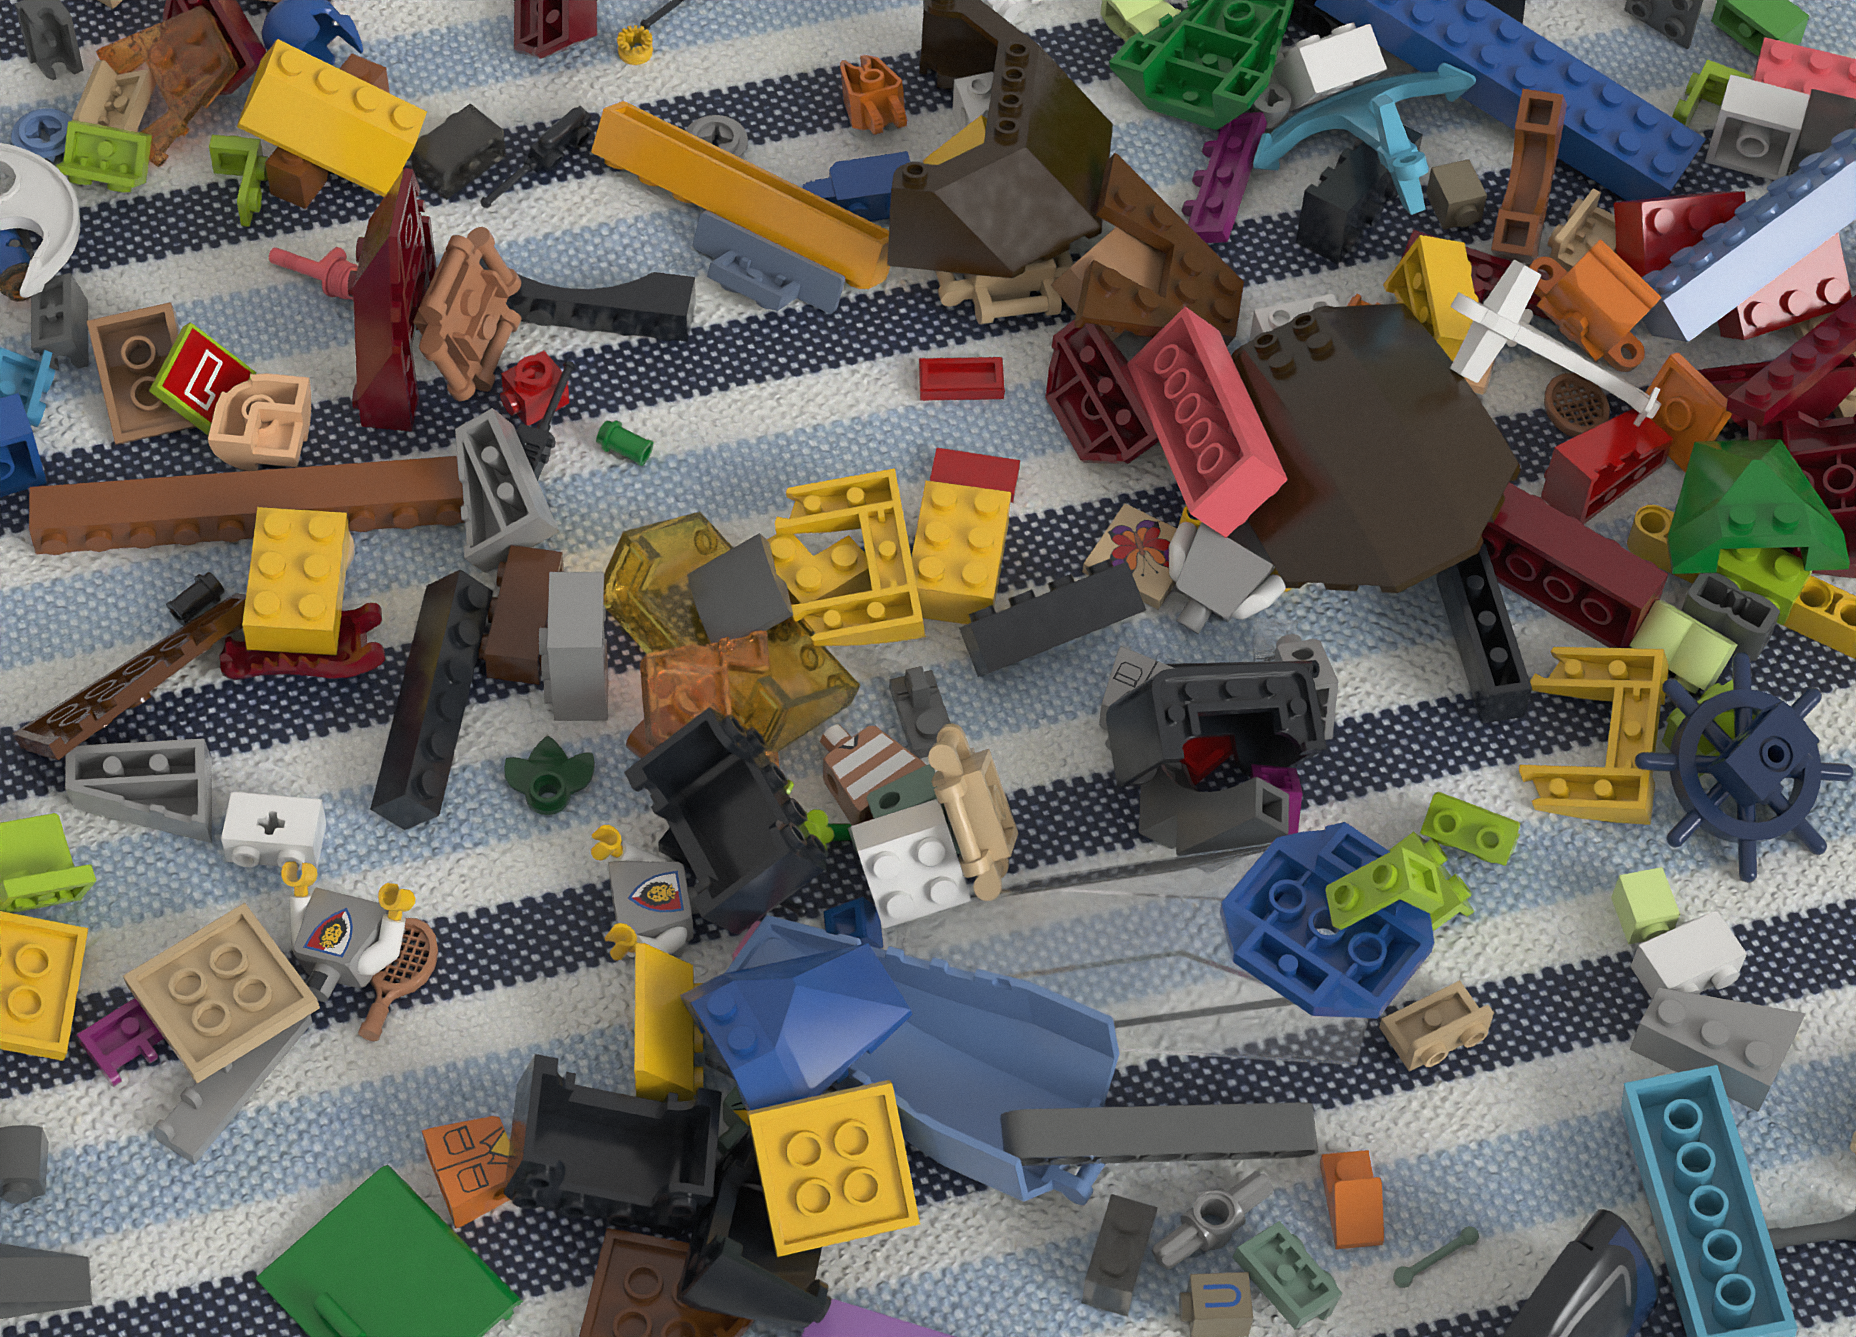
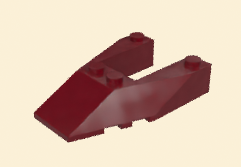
(386, 292)

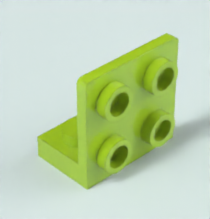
(38, 865)

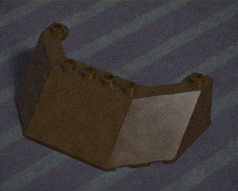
(1030, 180)

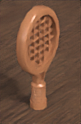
(1579, 382)
(372, 1026)

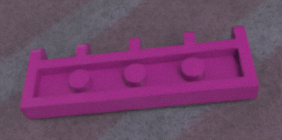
(1225, 178)
(120, 1039)

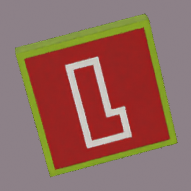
(197, 375)

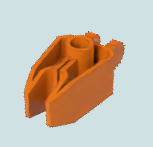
(872, 95)

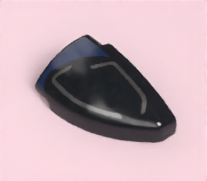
(1594, 1287)

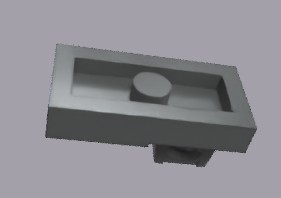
(919, 709)

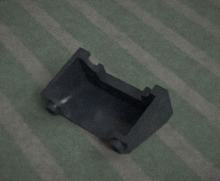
(733, 1255)

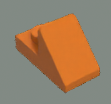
(1353, 1199)

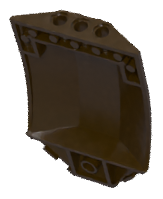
(1378, 447)

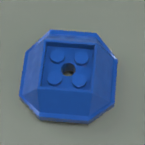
(1283, 902)

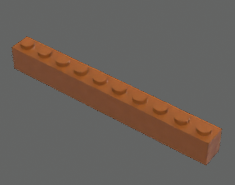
(226, 504)

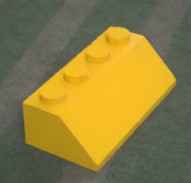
(331, 118)

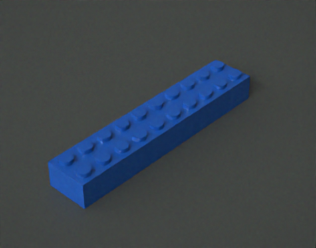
(1605, 126)

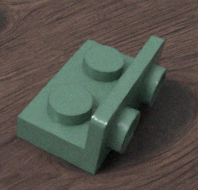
(1288, 1275)

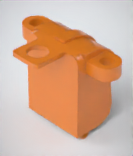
(1597, 304)

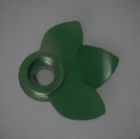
(549, 772)

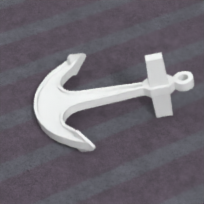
(40, 203)
(1507, 321)

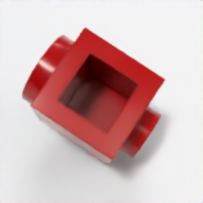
(531, 386)

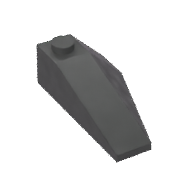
(42, 1281)

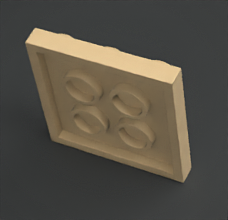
(221, 992)

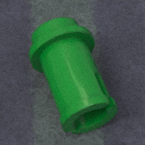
(624, 442)

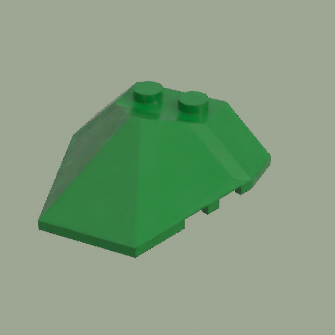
(1206, 59)
(1750, 498)

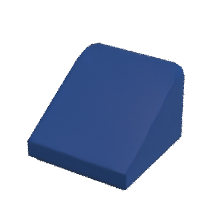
(855, 919)

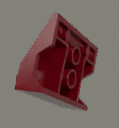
(1828, 460)

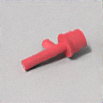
(331, 270)

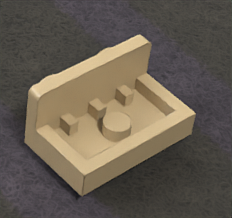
(114, 98)
(1582, 231)
(1436, 1025)

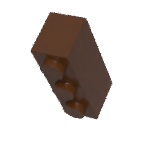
(518, 613)

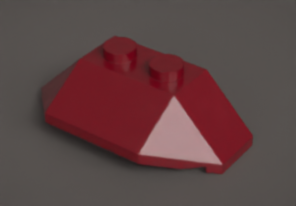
(552, 25)
(235, 30)
(1097, 397)
(1815, 402)

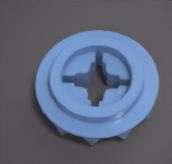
(28, 130)

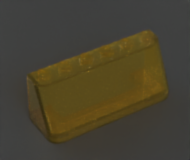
(655, 605)

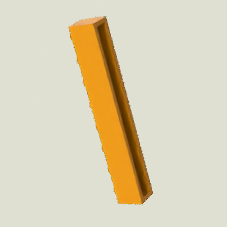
(742, 193)

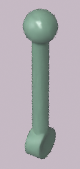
(1404, 1276)

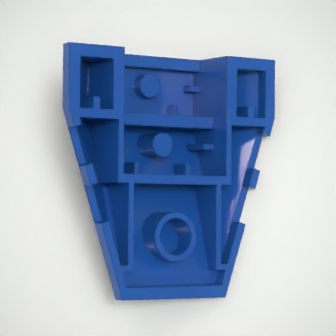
(797, 1021)

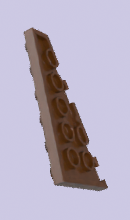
(129, 684)

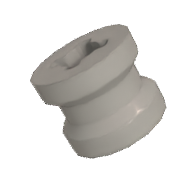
(1274, 104)

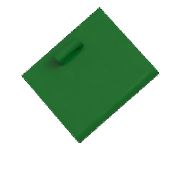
(387, 1271)

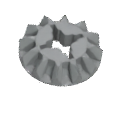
(730, 132)

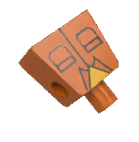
(469, 1166)

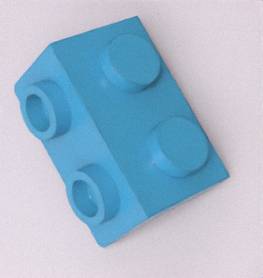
(27, 378)

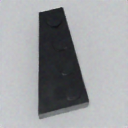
(1347, 201)

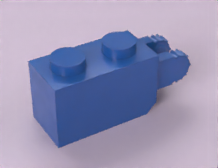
(861, 184)

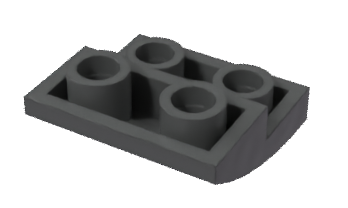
(740, 591)

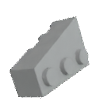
(499, 492)
(575, 647)
(145, 784)
(1705, 1031)

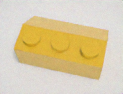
(664, 1027)

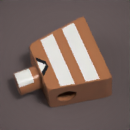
(861, 766)

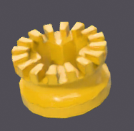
(628, 38)

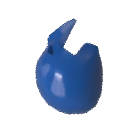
(309, 27)

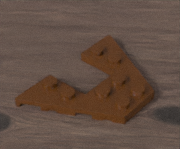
(1191, 270)

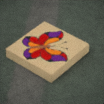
(1145, 546)

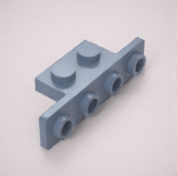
(764, 269)

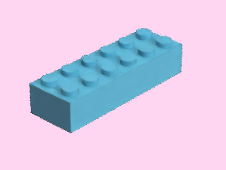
(1706, 1207)

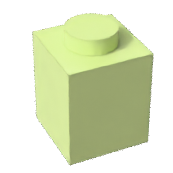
(1645, 905)

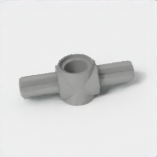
(1198, 1234)

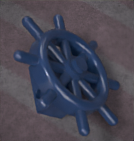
(1748, 767)

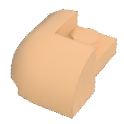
(262, 421)

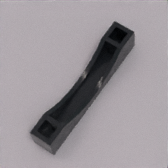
(647, 307)

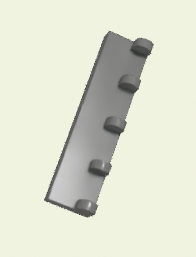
(218, 1098)

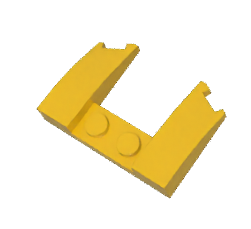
(874, 506)
(1634, 684)

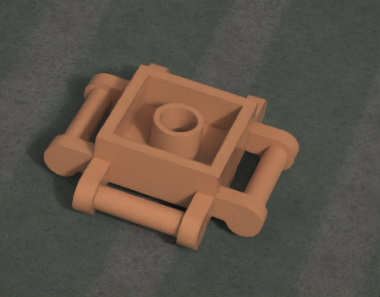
(467, 314)

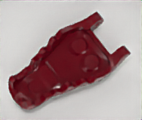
(352, 657)

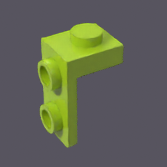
(1707, 86)
(241, 158)

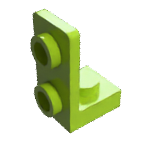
(1381, 883)

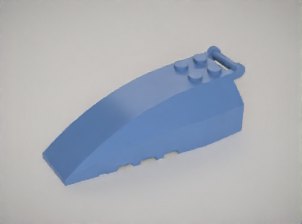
(970, 1055)

